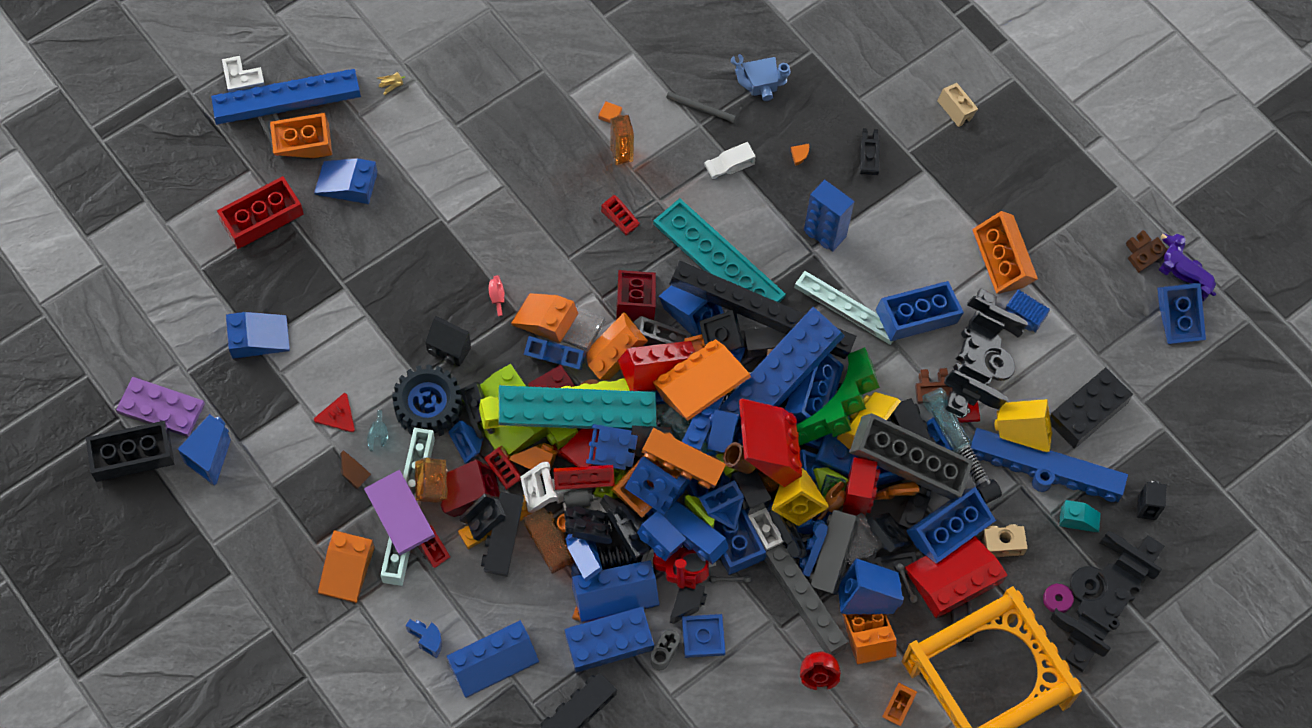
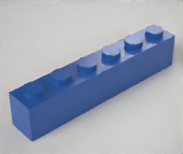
(699, 535)

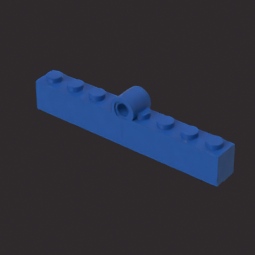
(1051, 466)

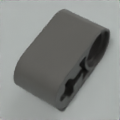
(660, 649)

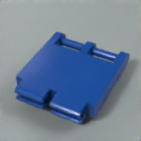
(612, 447)

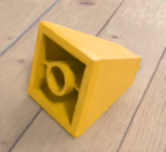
(799, 500)

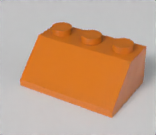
(611, 345)

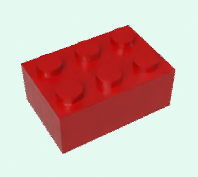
(861, 487)

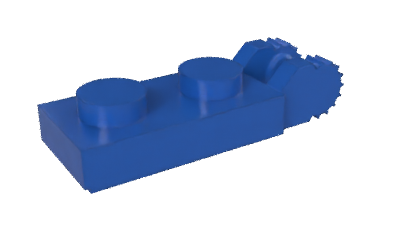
(813, 547)

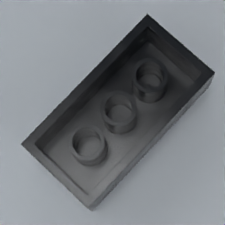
(1090, 407)
(129, 451)

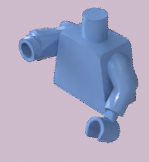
(761, 75)

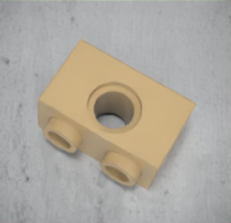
(1013, 533)

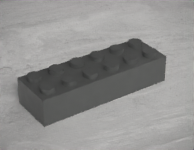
(911, 456)

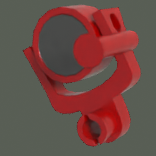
(690, 568)

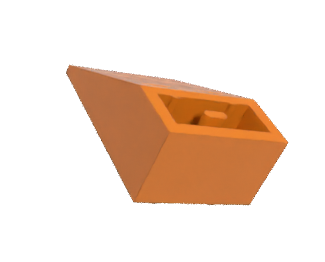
(870, 637)

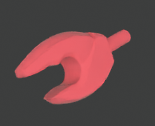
(496, 293)

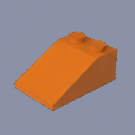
(302, 136)
(546, 316)
(345, 566)

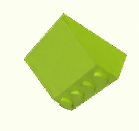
(510, 437)

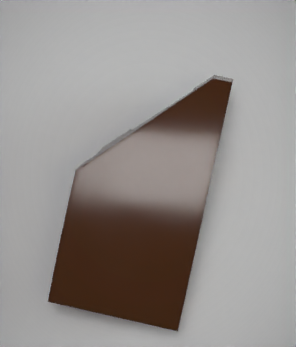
(352, 470)

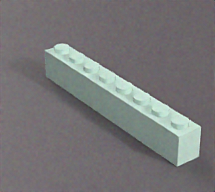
(420, 447)

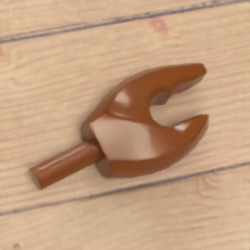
(834, 498)

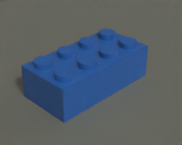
(828, 215)
(919, 311)
(609, 639)

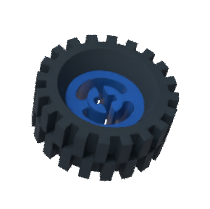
(418, 389)

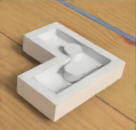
(239, 79)

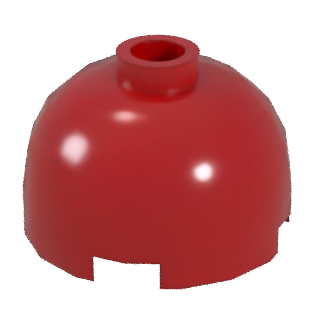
(820, 670)

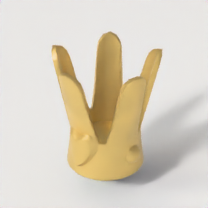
(393, 80)

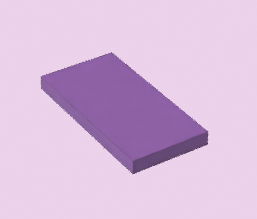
(399, 512)

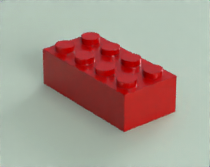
(260, 212)

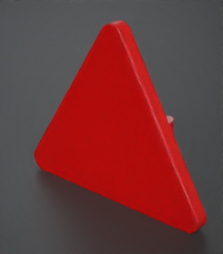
(337, 415)

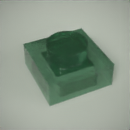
(829, 482)

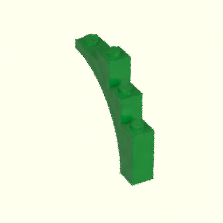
(847, 401)

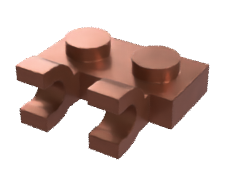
(925, 386)

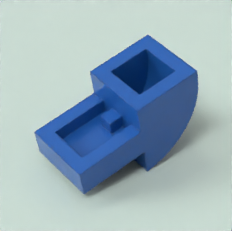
(430, 638)

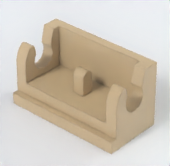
(957, 104)

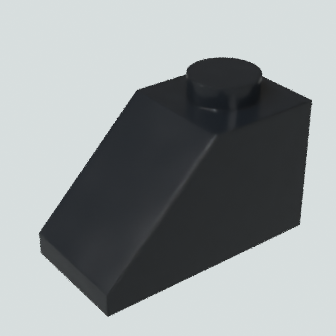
(688, 602)

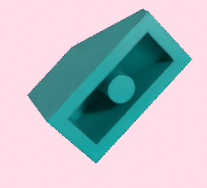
(1079, 516)

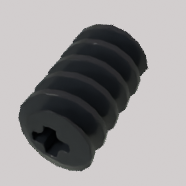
(615, 557)

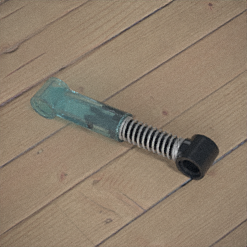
(960, 443)

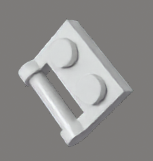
(534, 489)

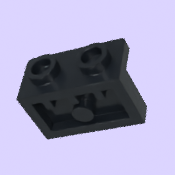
(483, 516)

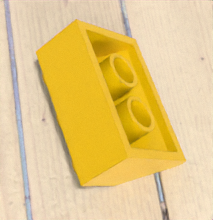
(877, 404)

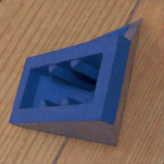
(724, 504)

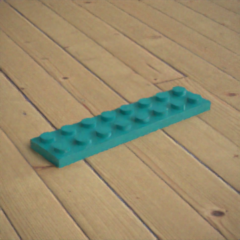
(713, 251)
(575, 407)

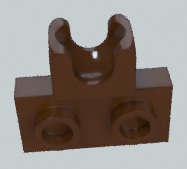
(1145, 251)

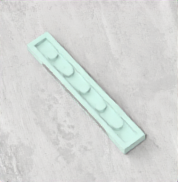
(842, 305)

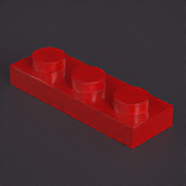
(584, 477)

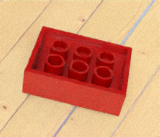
(771, 441)
(956, 577)

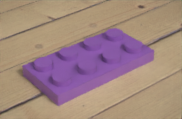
(156, 403)

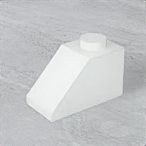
(765, 529)

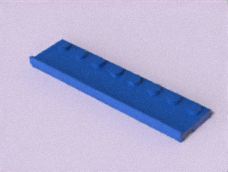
(285, 96)

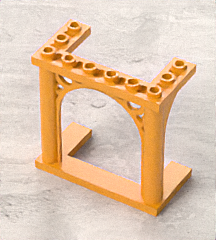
(1009, 607)

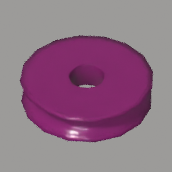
(1058, 590)

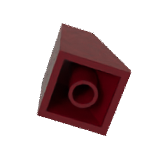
(467, 485)

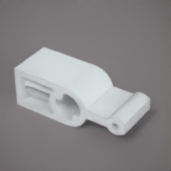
(731, 161)

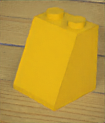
(1026, 423)

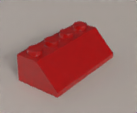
(647, 363)

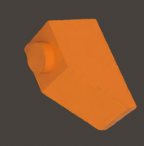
(535, 455)

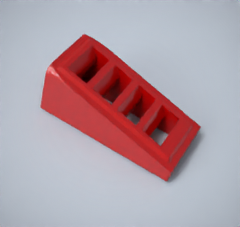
(617, 205)
(498, 472)

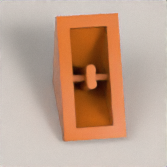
(899, 704)

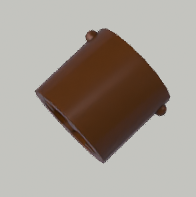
(735, 459)

